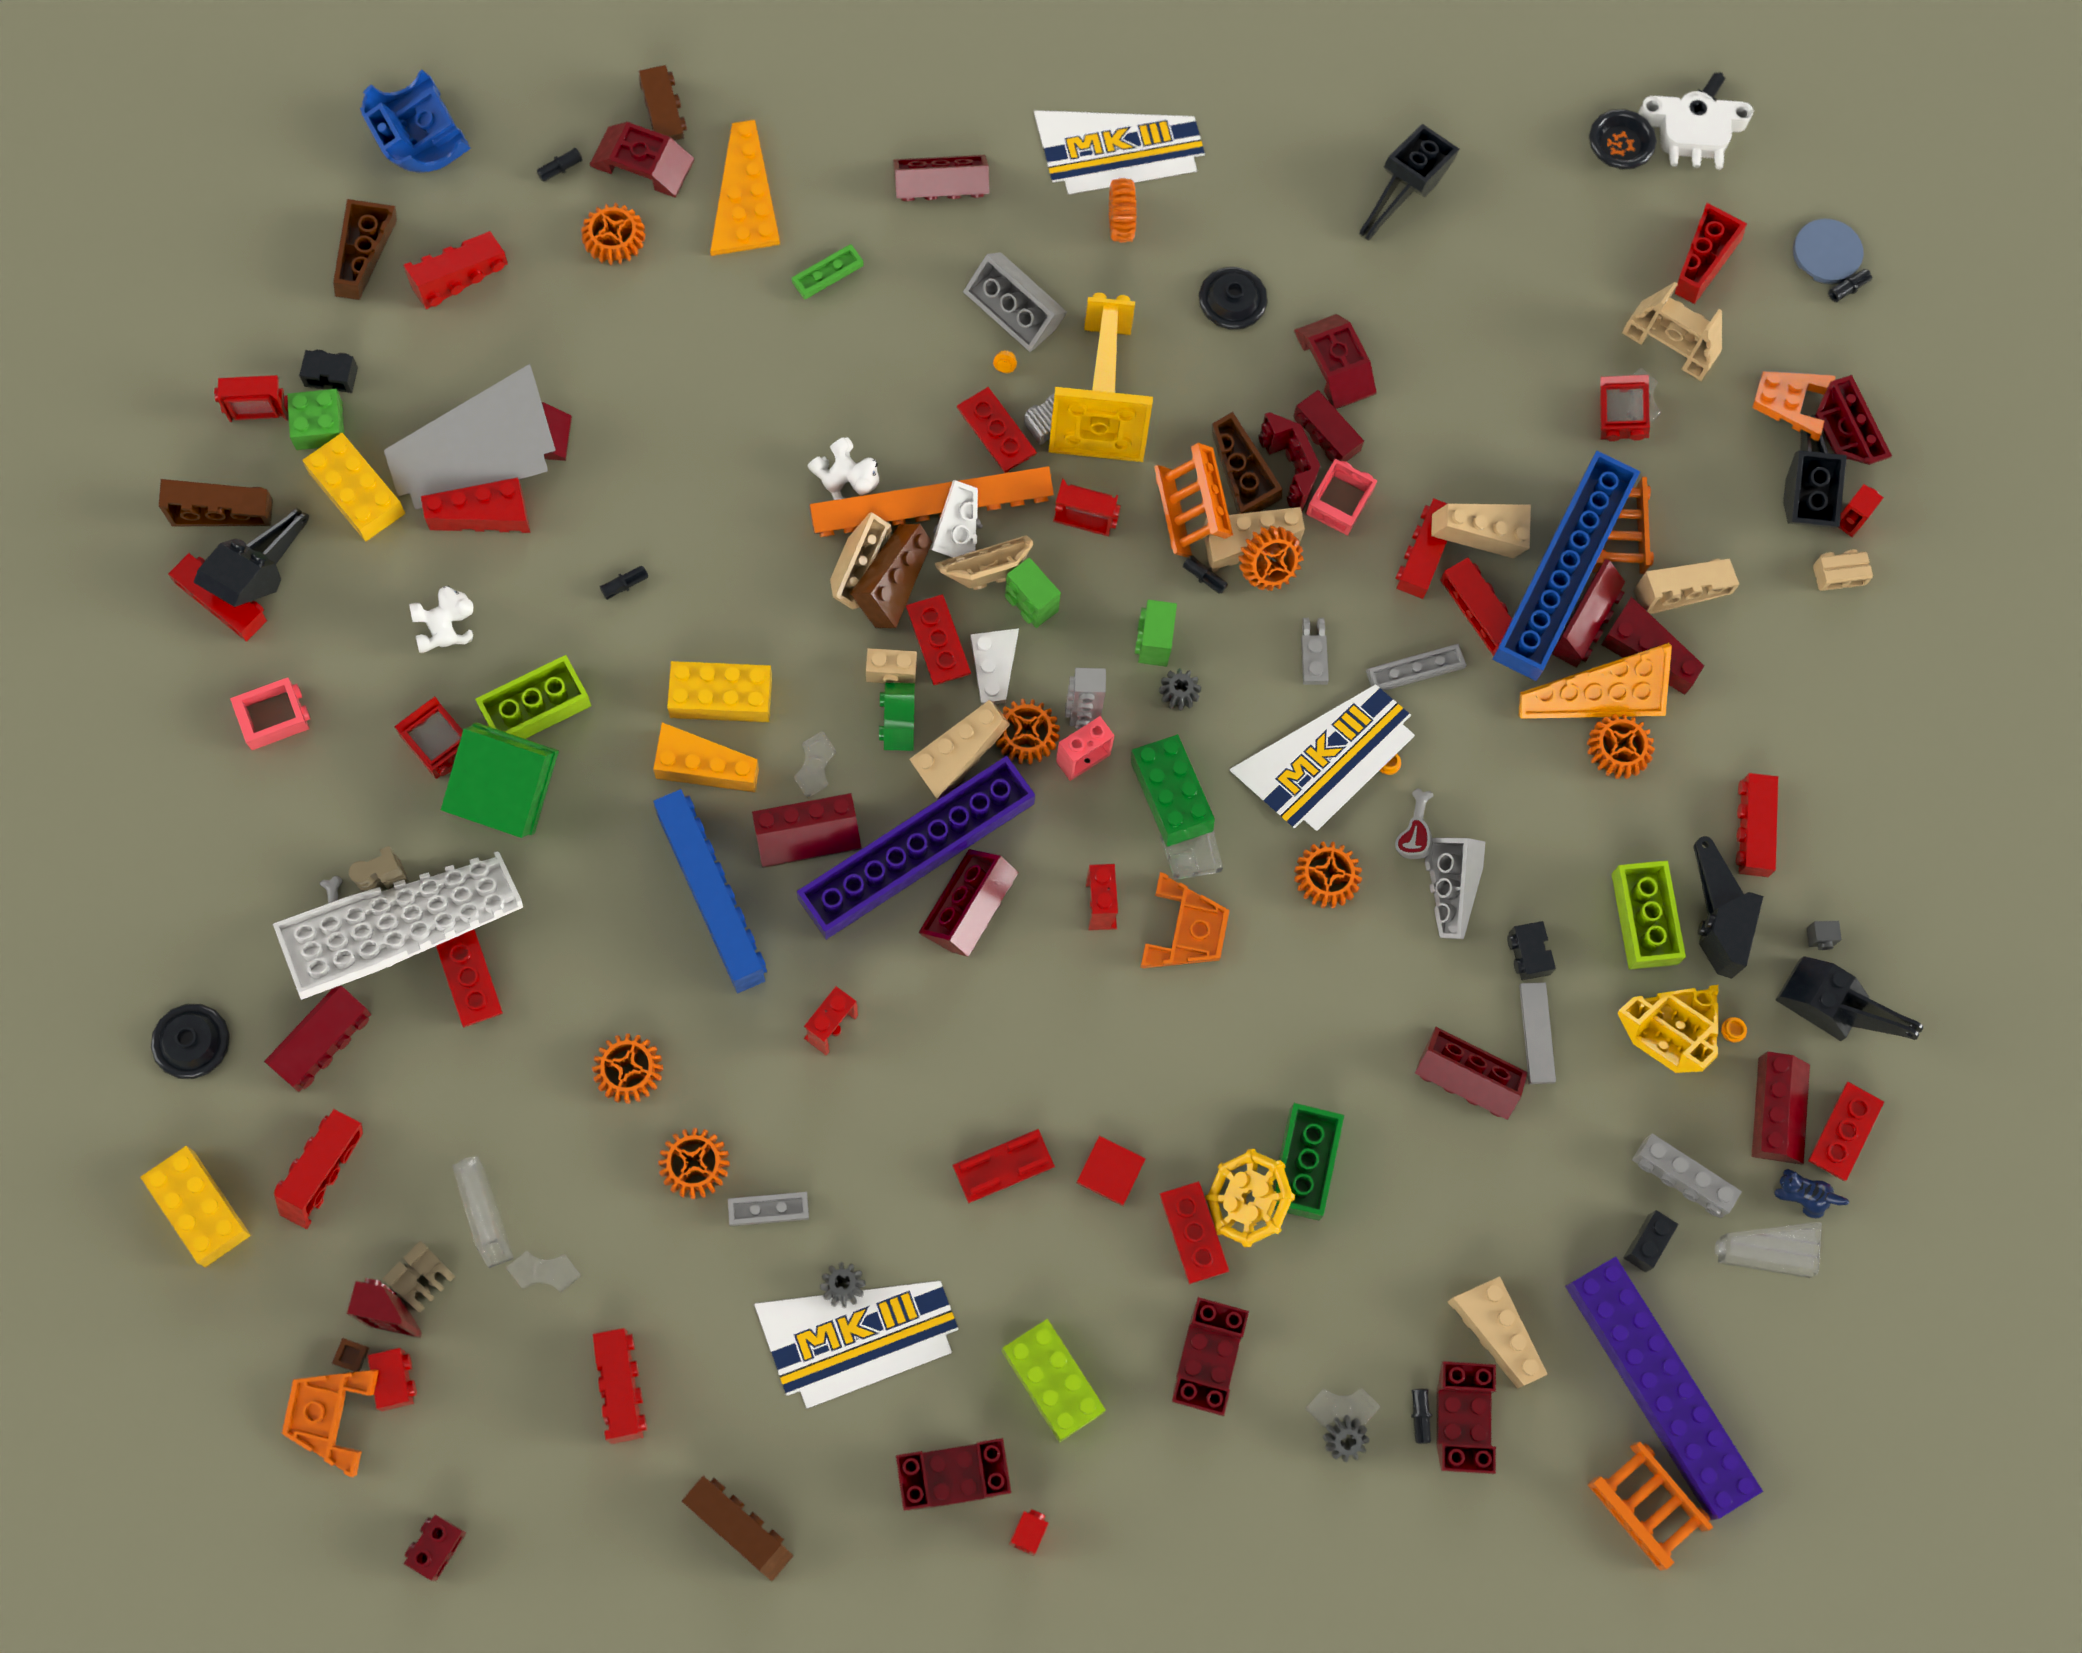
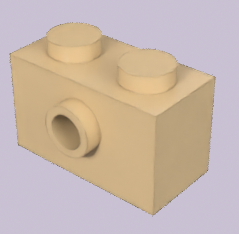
(891, 666)

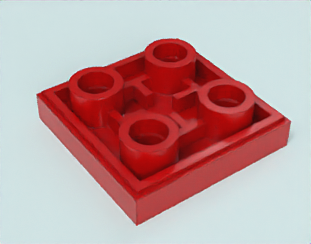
(1111, 1170)

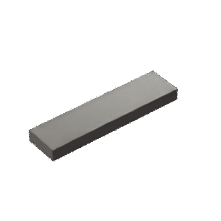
(1417, 668)
(1537, 1033)

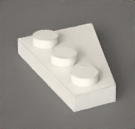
(957, 523)
(993, 663)

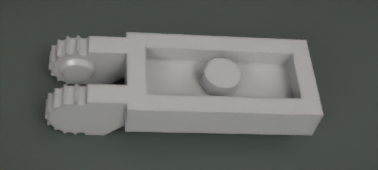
(1314, 654)

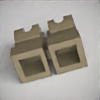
(378, 872)
(421, 1263)

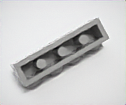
(1085, 696)
(1686, 1176)

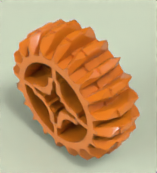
(1122, 210)
(619, 223)
(1276, 544)
(1608, 731)
(1037, 747)
(1317, 873)
(625, 1078)
(701, 1152)

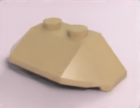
(857, 556)
(986, 564)

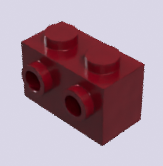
(437, 1550)

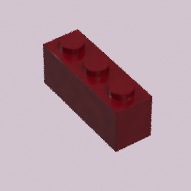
(1328, 428)

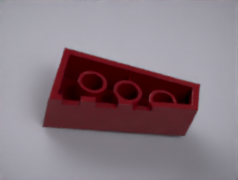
(1640, 631)

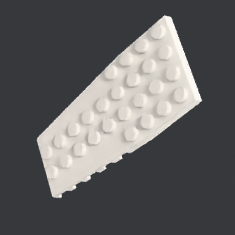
(388, 926)

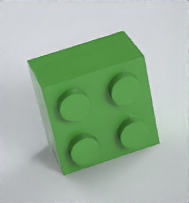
(314, 418)
(1032, 593)
(1155, 632)

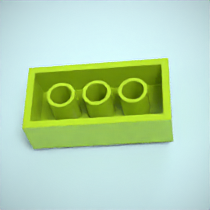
(535, 700)
(1648, 915)
(1053, 1380)

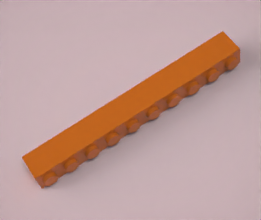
(930, 500)

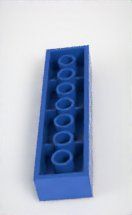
(707, 885)

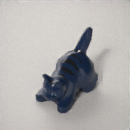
(1813, 1195)

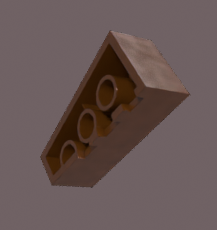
(361, 244)
(1246, 471)
(214, 504)
(892, 575)
(737, 1527)

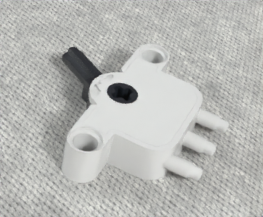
(1697, 123)

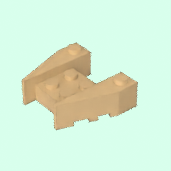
(1678, 329)

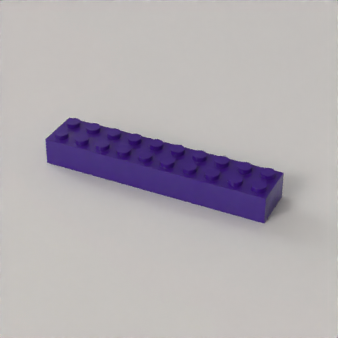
(916, 847)
(1664, 1389)

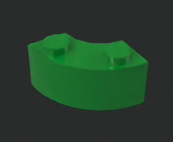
(898, 716)

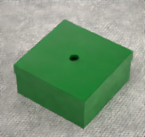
(499, 780)

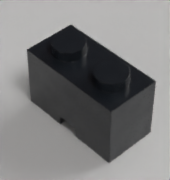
(328, 369)
(1530, 951)
(1651, 1241)

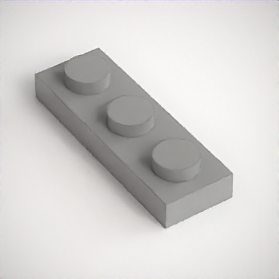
(768, 1209)

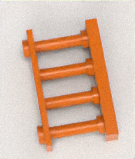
(1212, 503)
(1644, 557)
(1642, 1531)

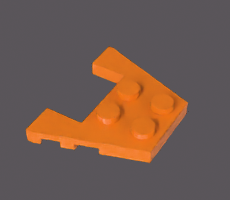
(1782, 396)
(1197, 932)
(316, 1412)

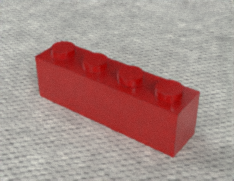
(1422, 556)
(1477, 602)
(242, 619)
(1757, 825)

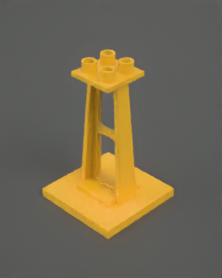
(1099, 419)

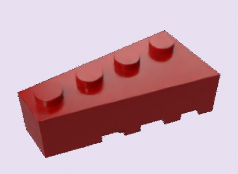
(1711, 247)
(455, 269)
(478, 508)
(317, 1167)
(618, 1386)

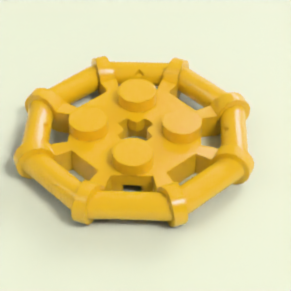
(1235, 1198)

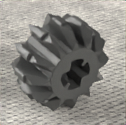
(1178, 697)
(839, 1293)
(1352, 1445)

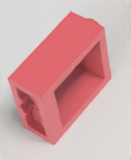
(1330, 515)
(277, 732)
(1089, 742)

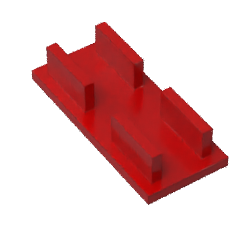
(996, 429)
(938, 639)
(469, 979)
(1846, 1131)
(1003, 1166)
(1194, 1232)

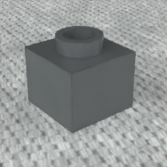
(1824, 934)

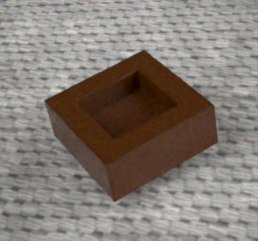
(350, 1355)

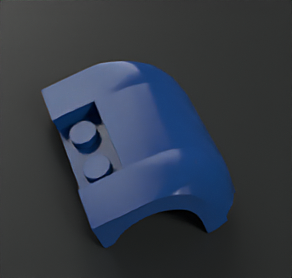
(413, 126)

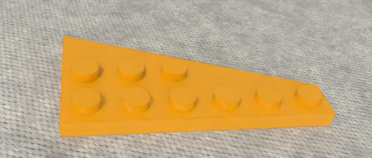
(745, 205)
(1627, 686)

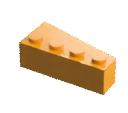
(702, 762)

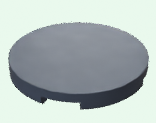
(1828, 250)

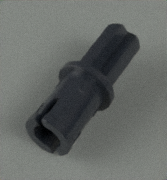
(559, 164)
(1850, 285)
(1205, 574)
(623, 582)
(1421, 1416)

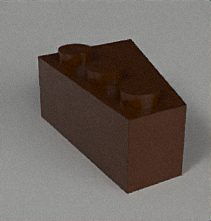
(661, 102)

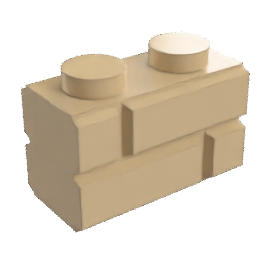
(1842, 570)

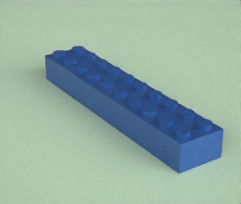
(1566, 566)

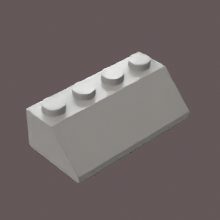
(1014, 301)

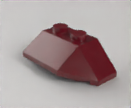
(1850, 424)

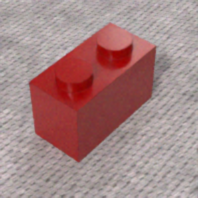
(1859, 509)
(393, 1383)
(1029, 1532)

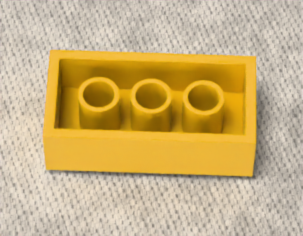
(353, 487)
(719, 691)
(195, 1206)

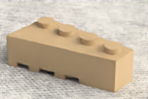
(1488, 527)
(1225, 552)
(1685, 585)
(959, 749)
(1500, 1330)

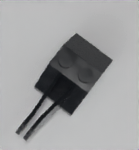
(1417, 164)
(1814, 485)
(249, 571)
(1731, 913)
(1838, 1002)

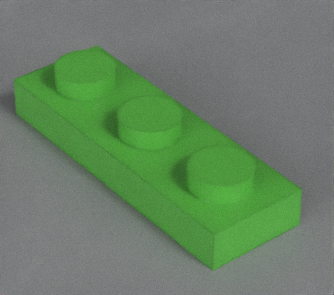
(827, 271)

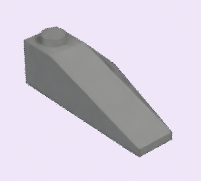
(1455, 876)

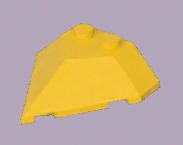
(1675, 1027)

